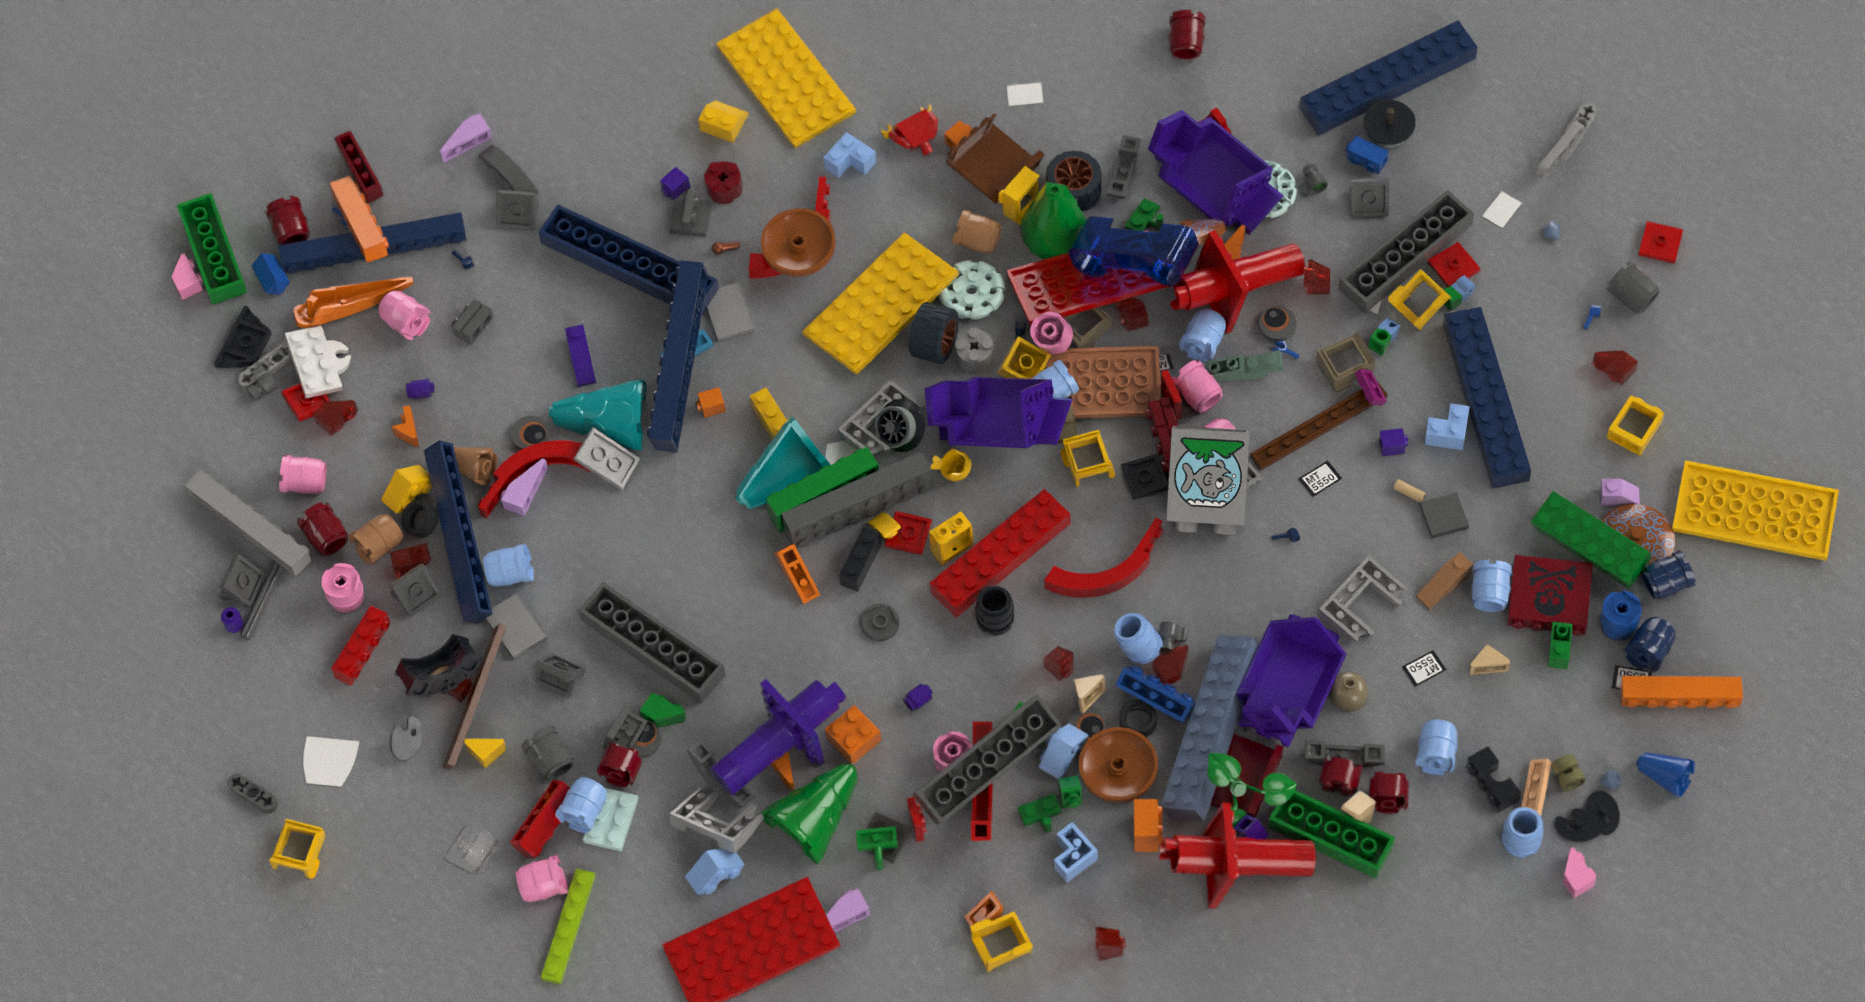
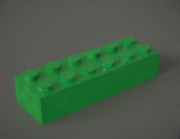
(211, 248)
(827, 479)
(1591, 539)
(1333, 833)

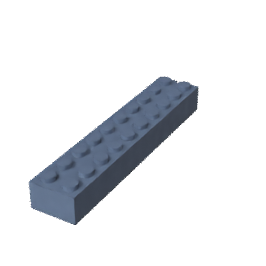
(1208, 729)

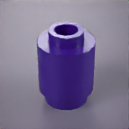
(420, 389)
(232, 620)
(918, 697)

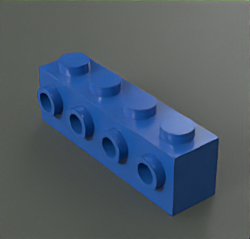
(1155, 693)

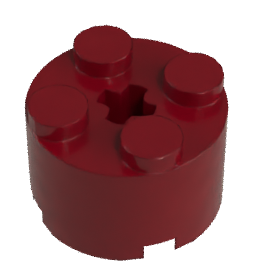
(723, 182)
(619, 765)
(1340, 776)
(1389, 792)

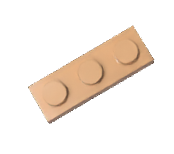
(1536, 784)

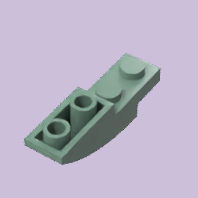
(1245, 368)

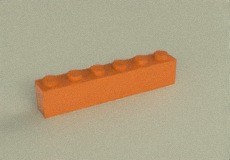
(359, 219)
(1681, 691)

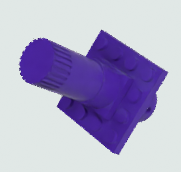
(788, 726)

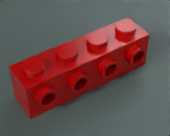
(361, 645)
(541, 821)

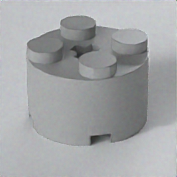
(974, 350)

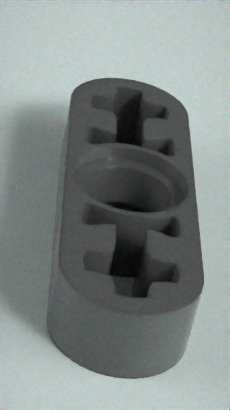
(249, 785)

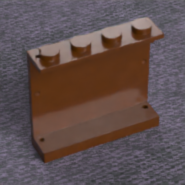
(990, 159)

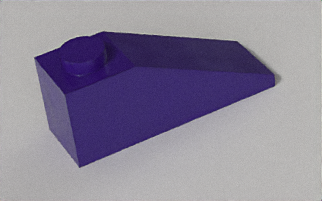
(580, 355)

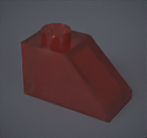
(1109, 943)

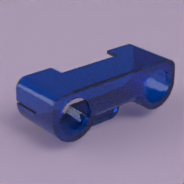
(1158, 254)

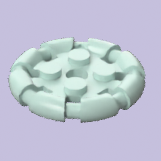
(1284, 179)
(978, 281)

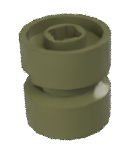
(1567, 770)

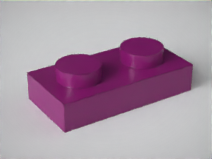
(1370, 387)

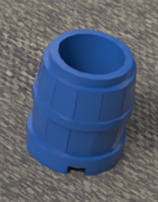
(1620, 615)

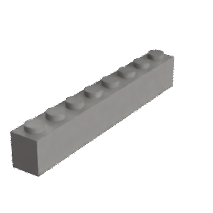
(248, 523)

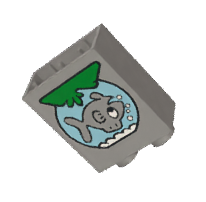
(1208, 478)

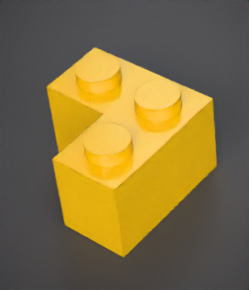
(405, 486)

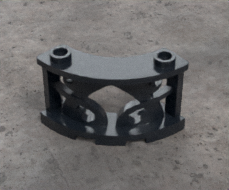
(454, 653)

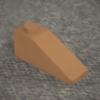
(1446, 580)

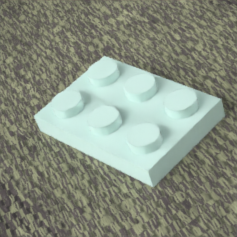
(613, 821)

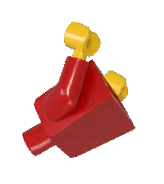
(915, 131)

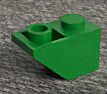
(1560, 645)
(662, 712)
(1070, 791)

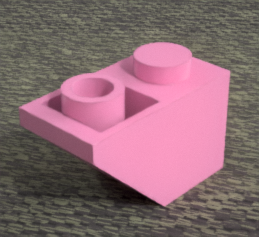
(185, 279)
(1578, 876)

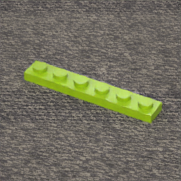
(568, 926)

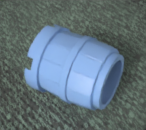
(1203, 335)
(1062, 382)
(508, 566)
(1491, 585)
(1137, 638)
(1437, 747)
(582, 804)
(1522, 832)

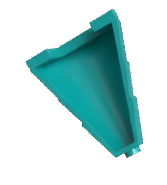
(611, 410)
(783, 462)

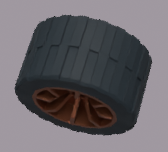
(1079, 174)
(933, 333)

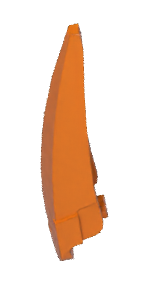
(342, 301)

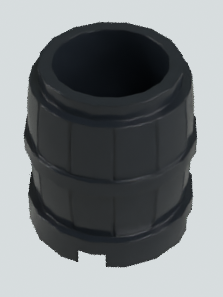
(994, 610)

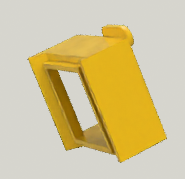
(1024, 183)
(1401, 294)
(1083, 440)
(311, 863)
(986, 927)

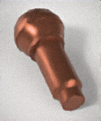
(718, 248)

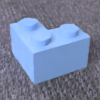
(848, 153)
(1448, 432)
(1061, 749)
(1078, 852)
(713, 868)

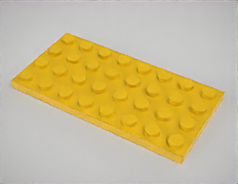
(786, 78)
(880, 303)
(1755, 510)

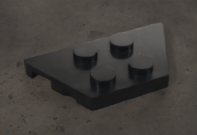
(244, 342)

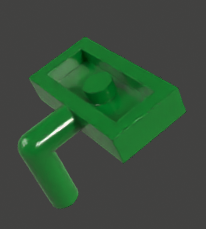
(1144, 216)
(1040, 811)
(876, 840)

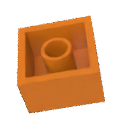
(853, 734)
(1147, 825)

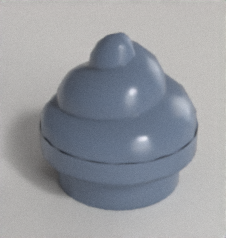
(1551, 230)
(1611, 779)

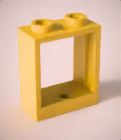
(1627, 439)
(943, 541)

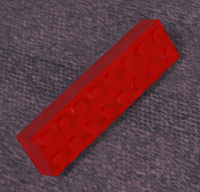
(1000, 552)

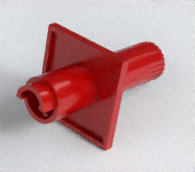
(1226, 282)
(1227, 857)

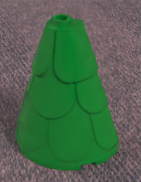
(1051, 222)
(814, 810)

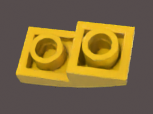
(884, 525)

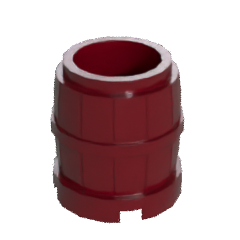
(1186, 34)
(287, 220)
(323, 529)

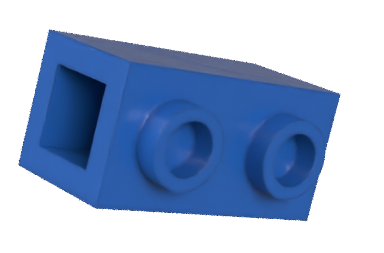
(1367, 155)
(270, 274)

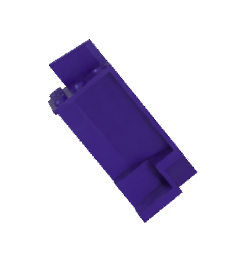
(1214, 170)
(996, 412)
(1289, 677)

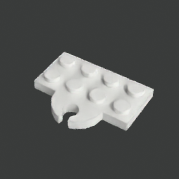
(317, 360)

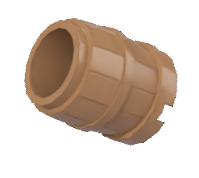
(977, 232)
(376, 538)

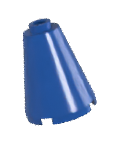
(1667, 771)

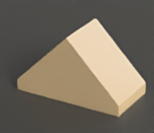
(1489, 661)
(1089, 690)
(1360, 807)

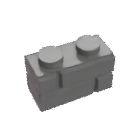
(472, 321)

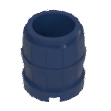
(1668, 576)
(1650, 644)

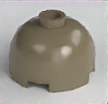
(1349, 691)

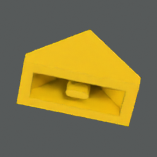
(485, 750)

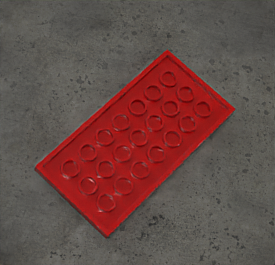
(1063, 289)
(752, 944)

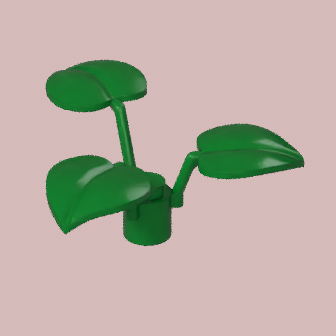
(1224, 771)

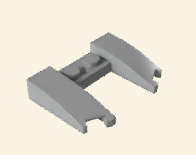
(855, 430)
(1366, 574)
(730, 837)

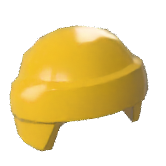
(954, 465)

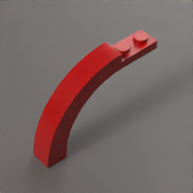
(758, 266)
(552, 451)
(1108, 581)
(983, 802)

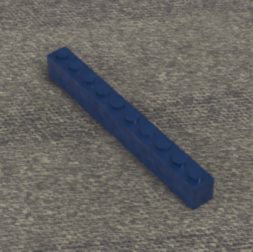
(400, 237)
(458, 532)

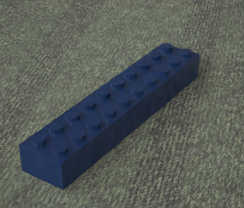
(1388, 77)
(614, 254)
(678, 356)
(1487, 397)

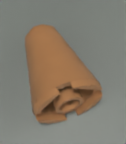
(476, 463)

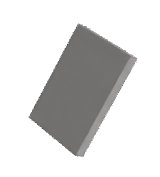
(729, 313)
(606, 458)
(521, 629)

